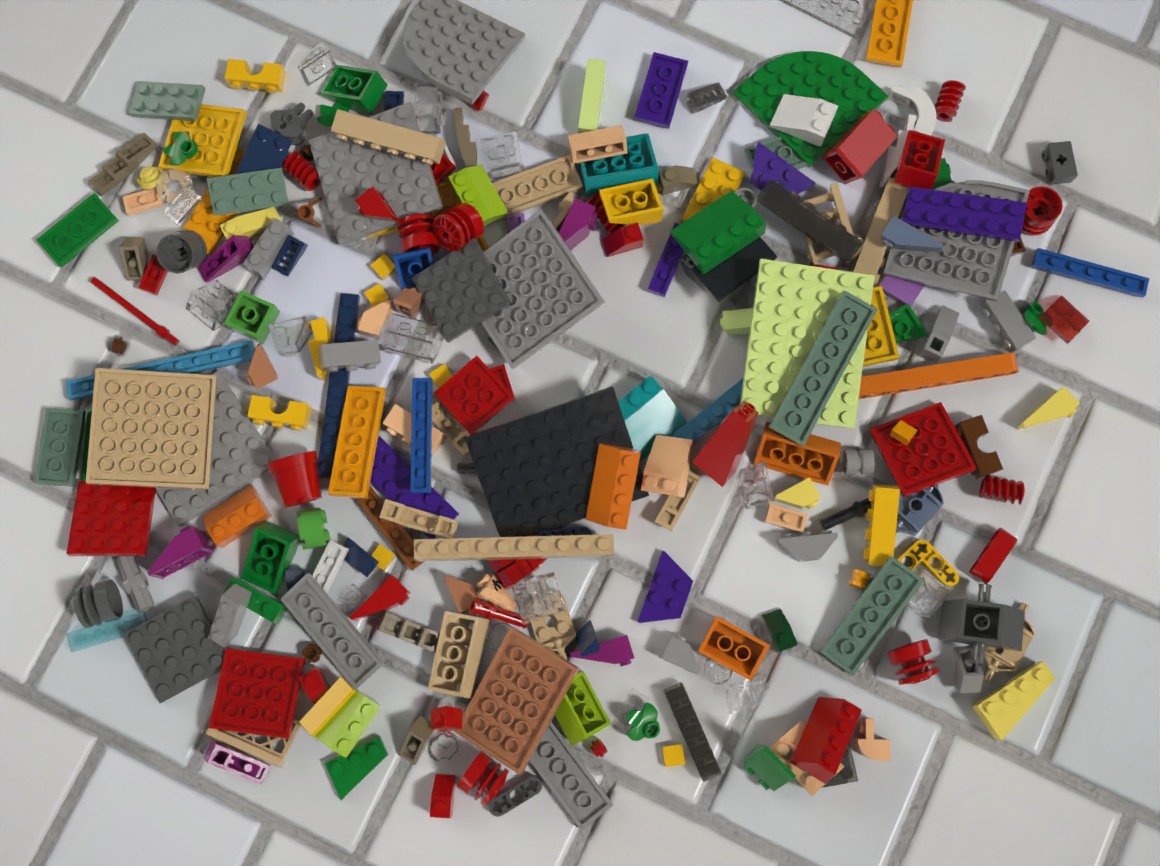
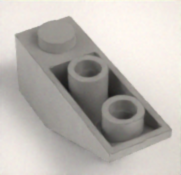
(939, 334)

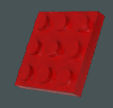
(474, 395)

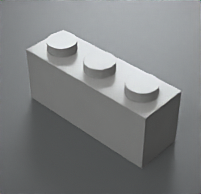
(267, 248)
(1008, 322)
(349, 355)
(229, 615)

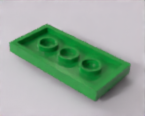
(77, 230)

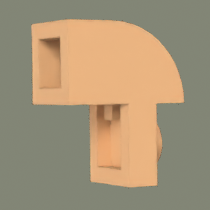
(868, 746)

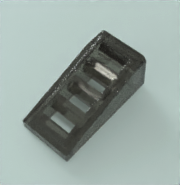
(696, 104)

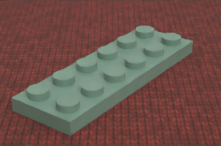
(872, 615)

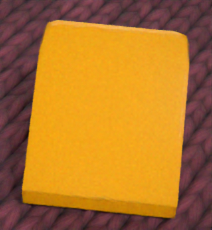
(903, 432)

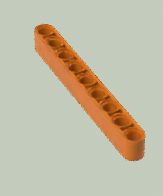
(938, 375)

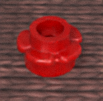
(598, 748)

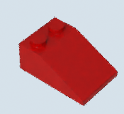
(919, 160)

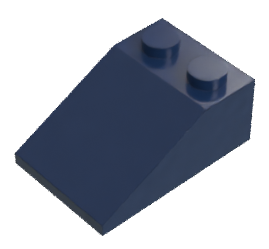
(265, 150)

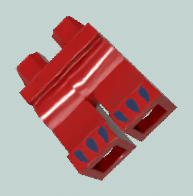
(517, 572)

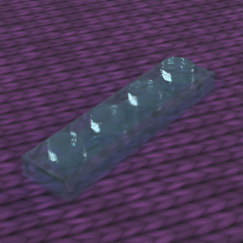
(104, 632)

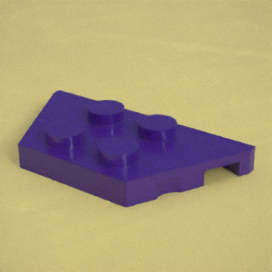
(770, 166)
(666, 592)

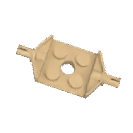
(555, 637)
(1007, 660)

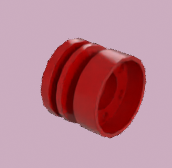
(1046, 205)
(458, 226)
(418, 233)
(913, 662)
(483, 778)

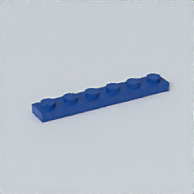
(1090, 272)
(421, 435)

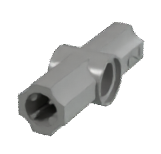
(135, 583)

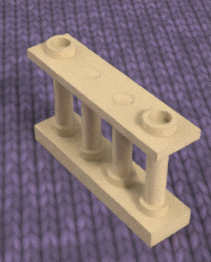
(838, 212)

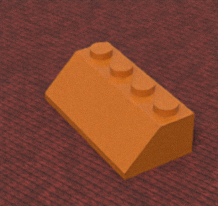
(813, 460)
(613, 486)

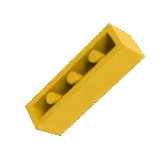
(882, 524)

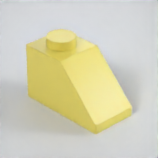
(800, 495)

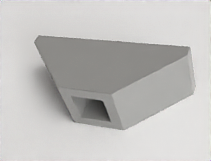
(807, 546)

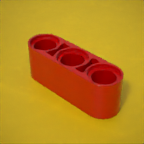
(993, 555)

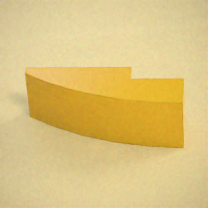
(322, 336)

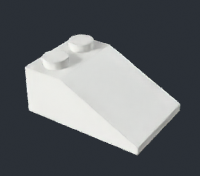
(804, 118)

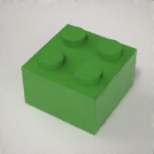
(251, 317)

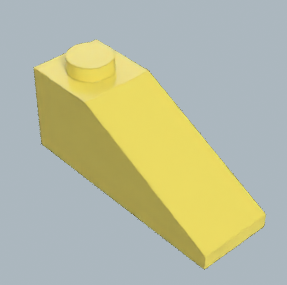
(250, 224)
(1056, 407)

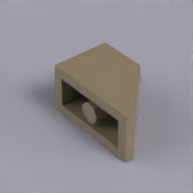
(676, 179)
(134, 257)
(416, 740)

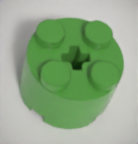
(312, 528)

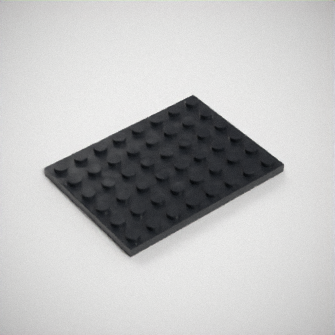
(544, 463)

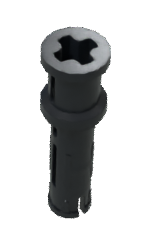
(858, 509)

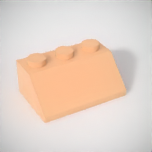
(784, 750)

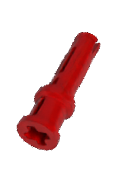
(490, 611)

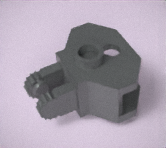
(290, 123)

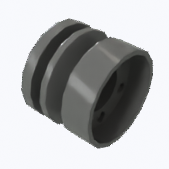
(175, 257)
(98, 603)

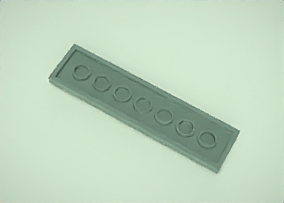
(822, 368)

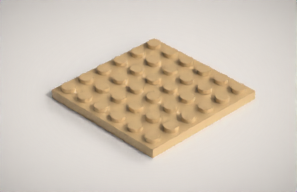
(151, 429)

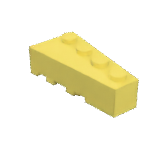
(1011, 700)

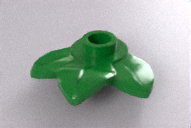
(328, 113)
(180, 150)
(1032, 313)
(641, 721)

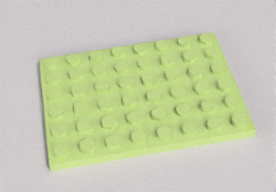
(785, 321)

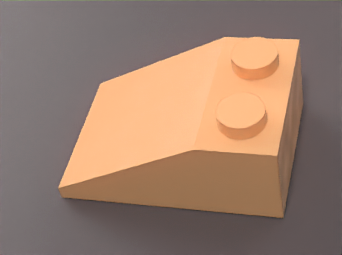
(668, 466)

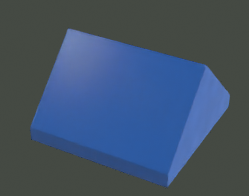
(412, 263)

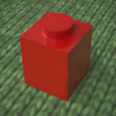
(446, 718)

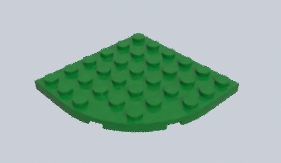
(812, 76)

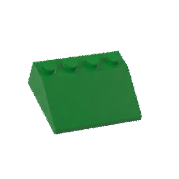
(719, 231)

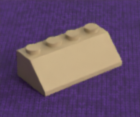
(458, 654)

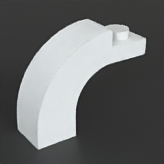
(919, 104)

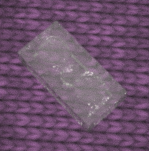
(182, 205)
(634, 701)

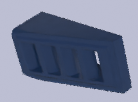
(284, 252)

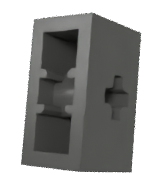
(1059, 163)

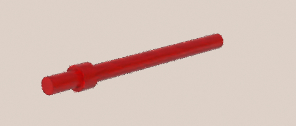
(161, 331)

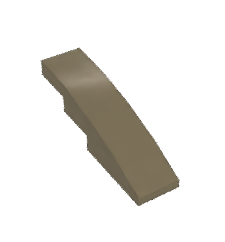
(467, 148)
(124, 163)
(409, 631)

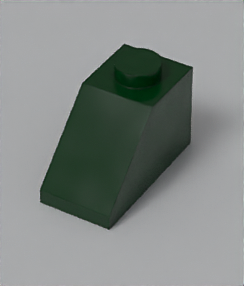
(779, 630)

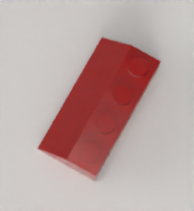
(826, 737)

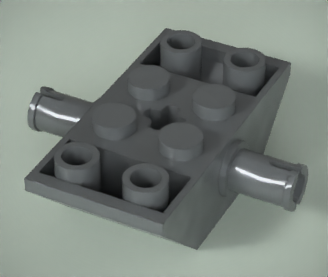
(1003, 624)

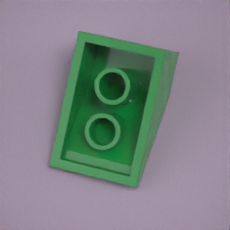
(354, 88)
(270, 556)
(767, 767)

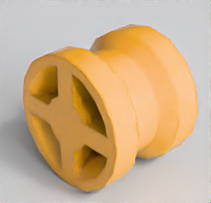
(859, 579)

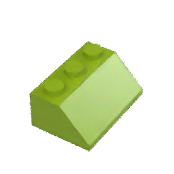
(475, 188)
(581, 711)
(348, 723)

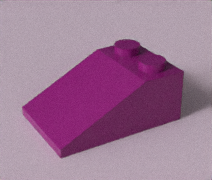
(578, 223)
(182, 551)

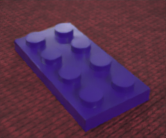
(661, 90)

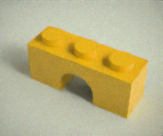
(269, 79)
(262, 411)

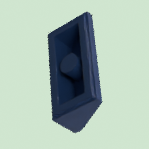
(360, 558)
(587, 640)

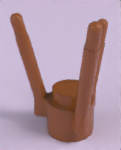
(307, 212)

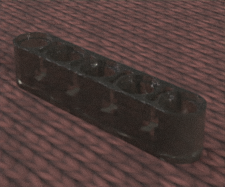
(692, 732)

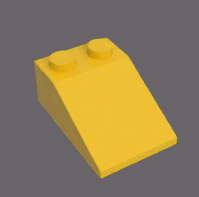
(632, 203)

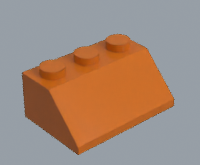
(236, 516)
(733, 648)

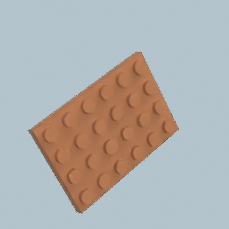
(516, 700)

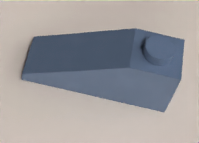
(905, 237)

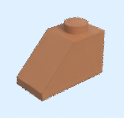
(409, 302)
(261, 369)
(462, 593)

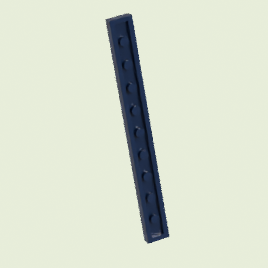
(337, 385)

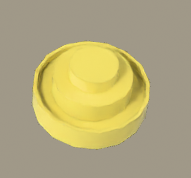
(148, 177)

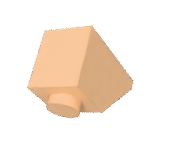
(374, 319)

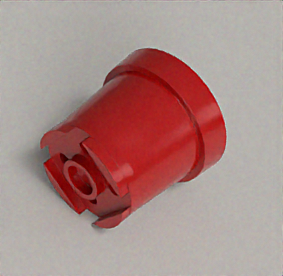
(296, 478)

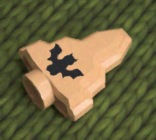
(494, 591)

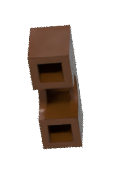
(969, 432)

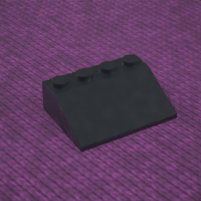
(731, 272)

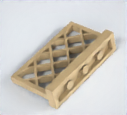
(254, 748)

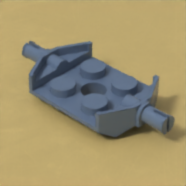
(913, 521)

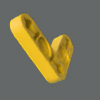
(924, 558)

